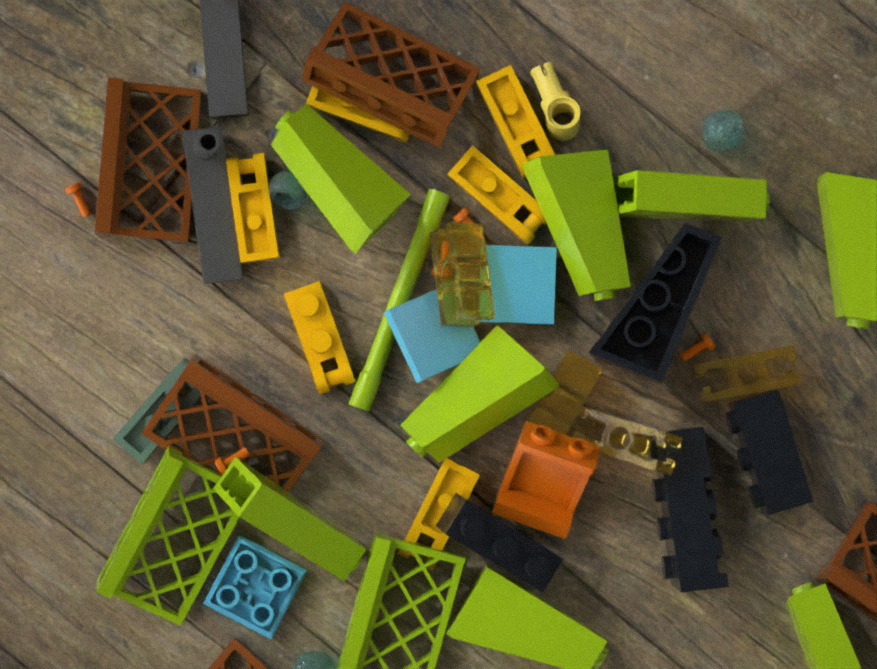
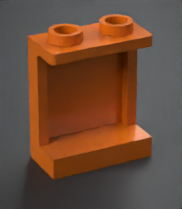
(545, 479)

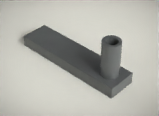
(224, 58)
(212, 205)

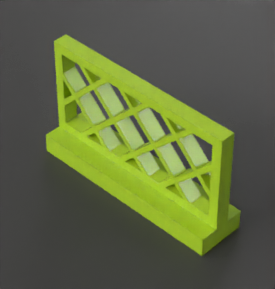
(140, 532)
(370, 597)

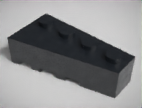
(655, 316)
(688, 514)

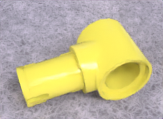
(556, 102)

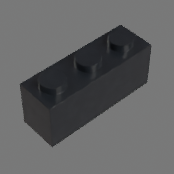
(768, 452)
(499, 542)

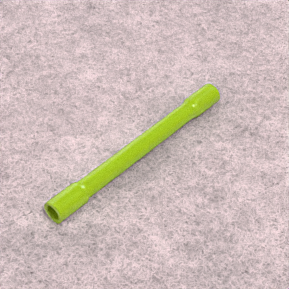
(427, 222)

